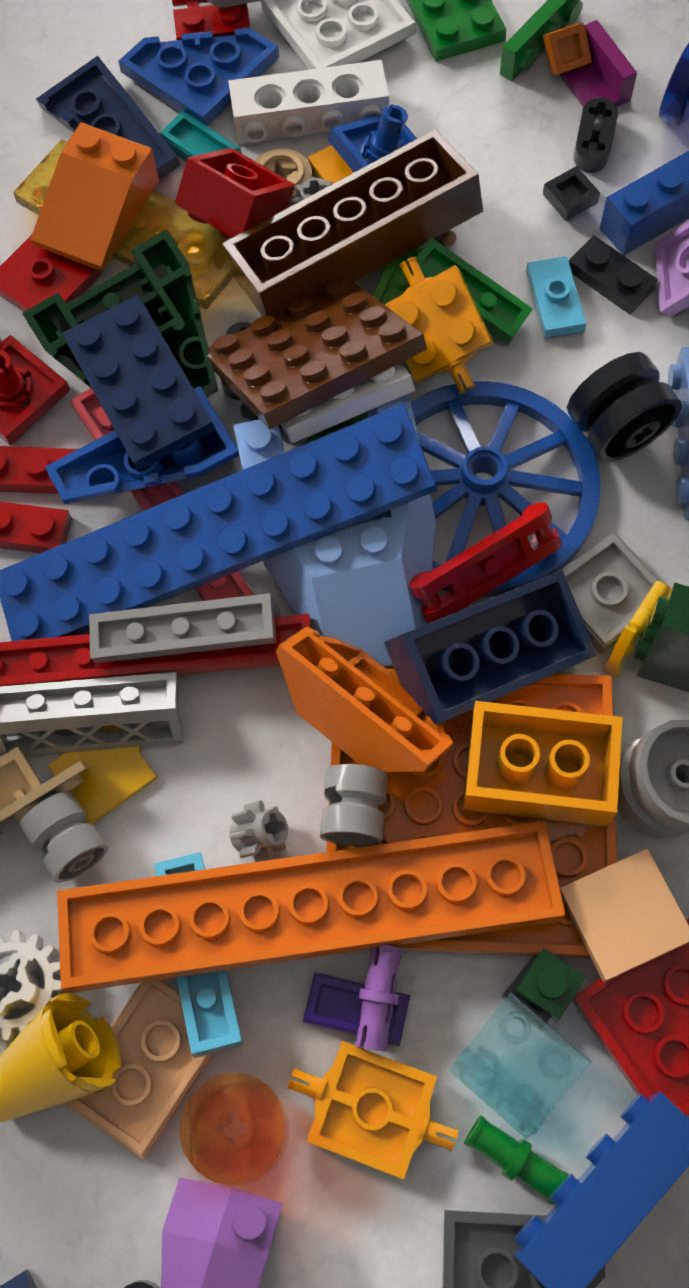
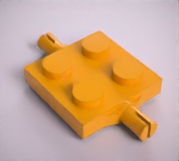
(447, 318)
(372, 1109)

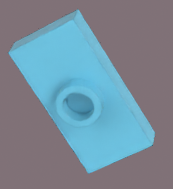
(555, 297)

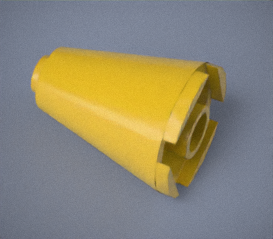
(57, 1058)

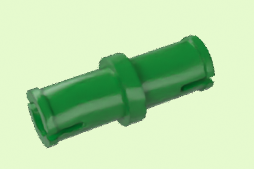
(514, 1158)

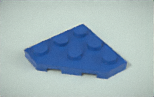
(196, 70)

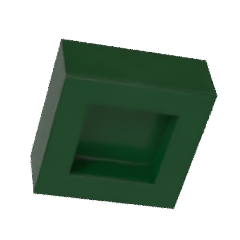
(550, 985)

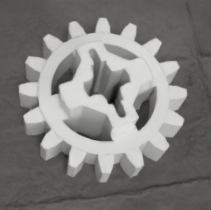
(23, 968)

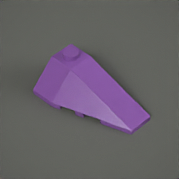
(216, 1236)

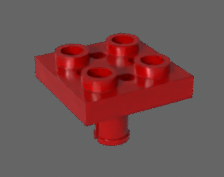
(42, 389)

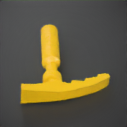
(624, 645)

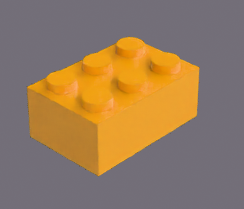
(543, 763)

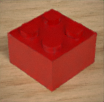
(231, 191)

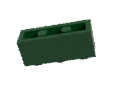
(665, 641)

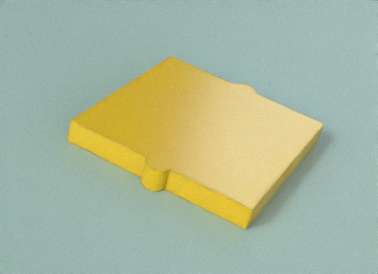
(111, 777)

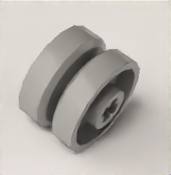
(656, 781)

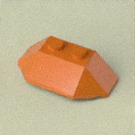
(359, 704)

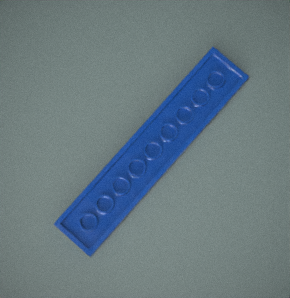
(219, 528)

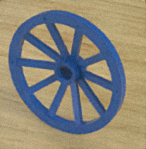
(491, 461)

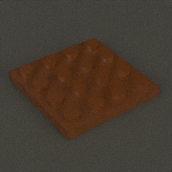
(313, 351)

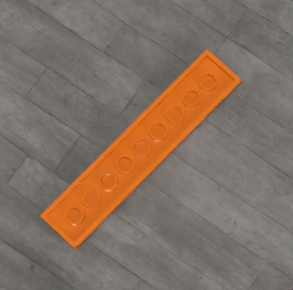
(306, 906)

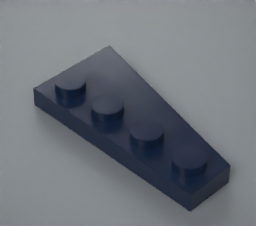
(100, 101)

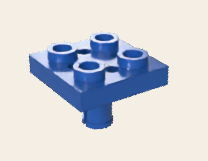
(384, 131)

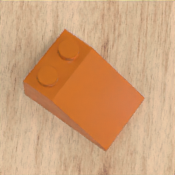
(94, 196)

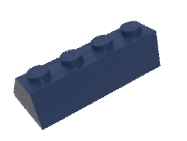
(491, 648)

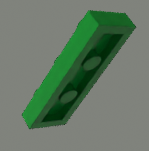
(525, 45)
(498, 307)

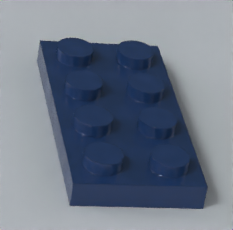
(138, 382)

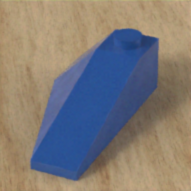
(106, 468)

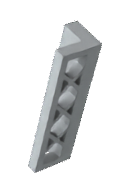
(183, 628)
(86, 707)

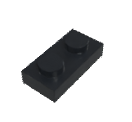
(612, 274)

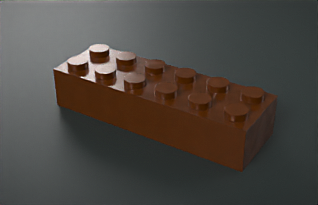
(356, 224)

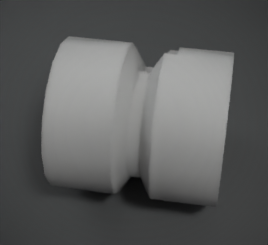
(353, 808)
(60, 831)

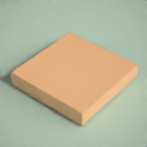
(625, 915)

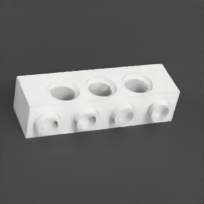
(306, 101)

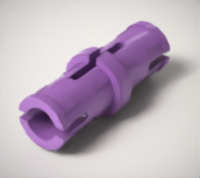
(378, 997)

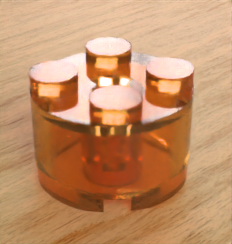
(214, 1108)

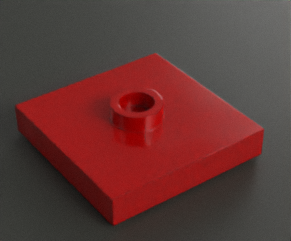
(37, 274)

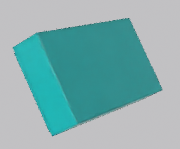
(191, 137)

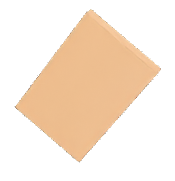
(153, 1070)

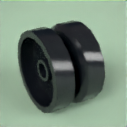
(623, 406)

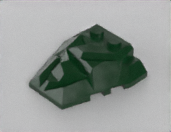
(168, 293)

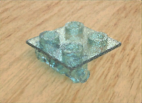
(519, 1066)

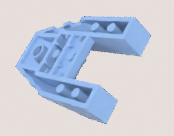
(357, 576)

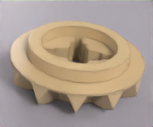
(289, 163)

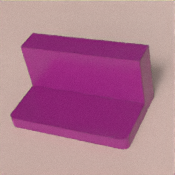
(608, 74)

